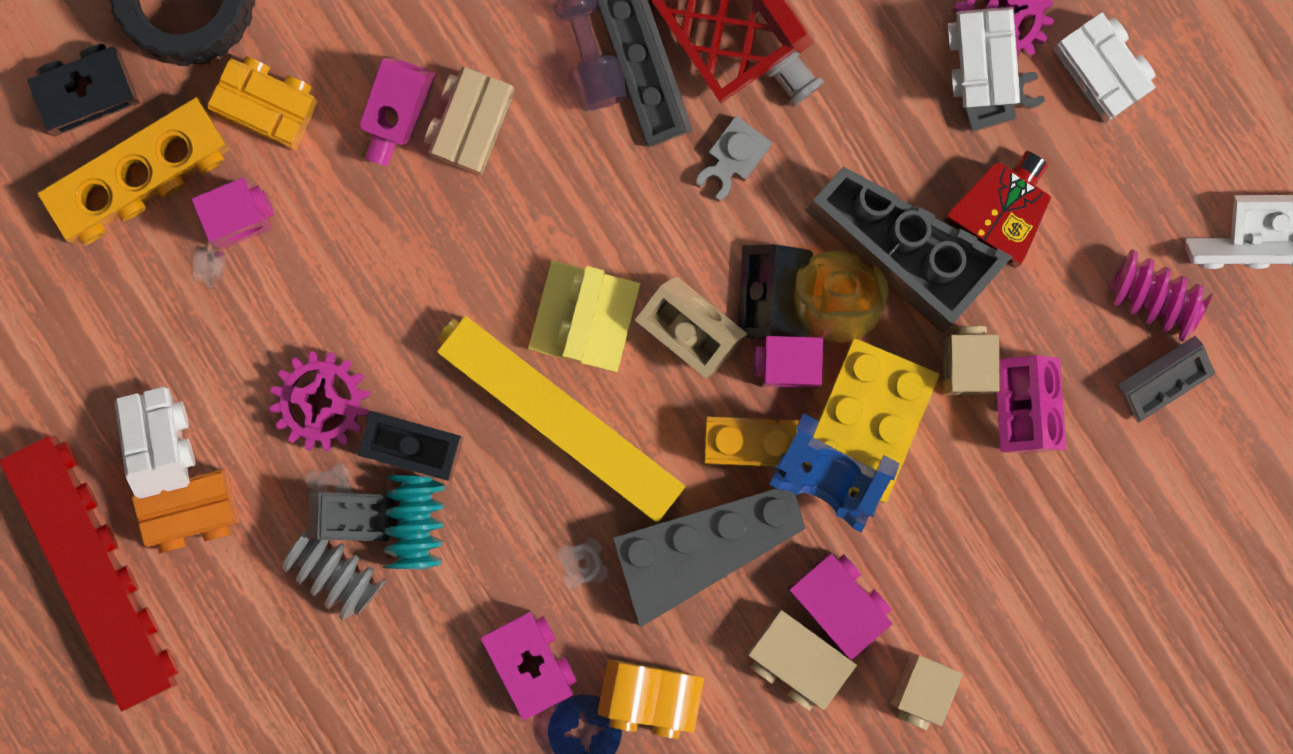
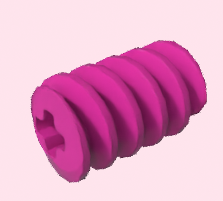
(1159, 295)

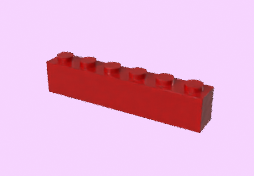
(89, 571)

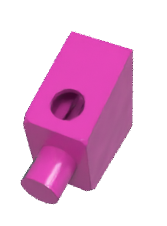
(406, 91)

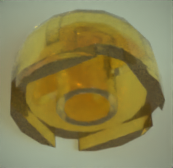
(839, 296)

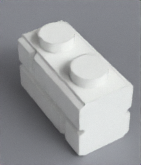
(986, 57)
(1105, 66)
(153, 442)

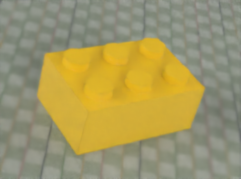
(875, 406)

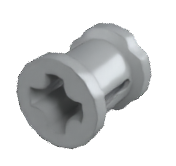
(795, 78)

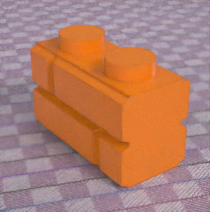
(200, 508)

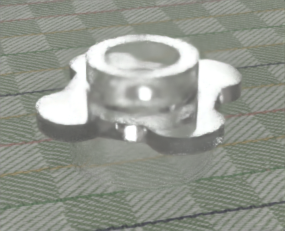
(208, 265)
(337, 477)
(592, 572)

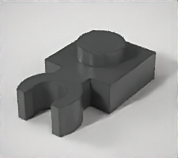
(993, 115)

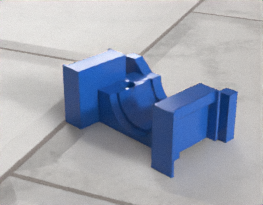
(832, 476)

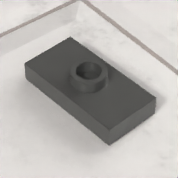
(1166, 379)
(348, 516)

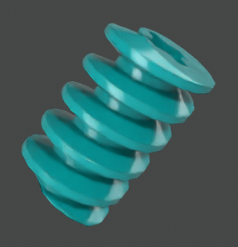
(414, 522)

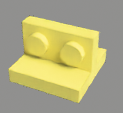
(584, 316)

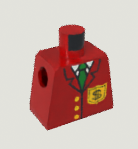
(1005, 207)

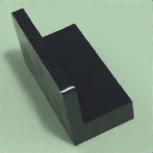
(769, 291)

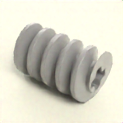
(332, 575)

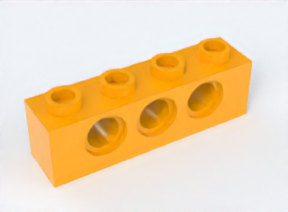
(68, 197)

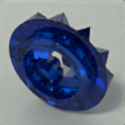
(567, 717)

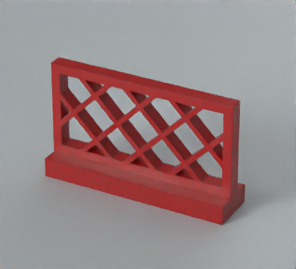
(779, 19)

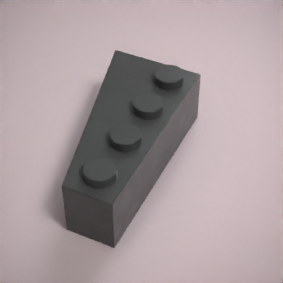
(694, 551)

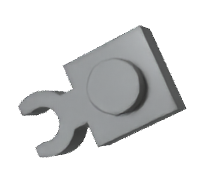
(737, 153)

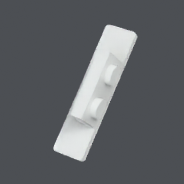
(1258, 235)

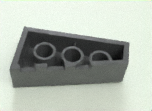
(919, 255)

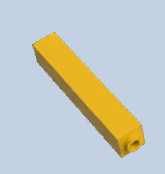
(559, 417)

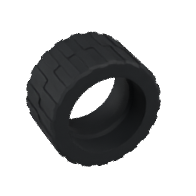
(189, 48)

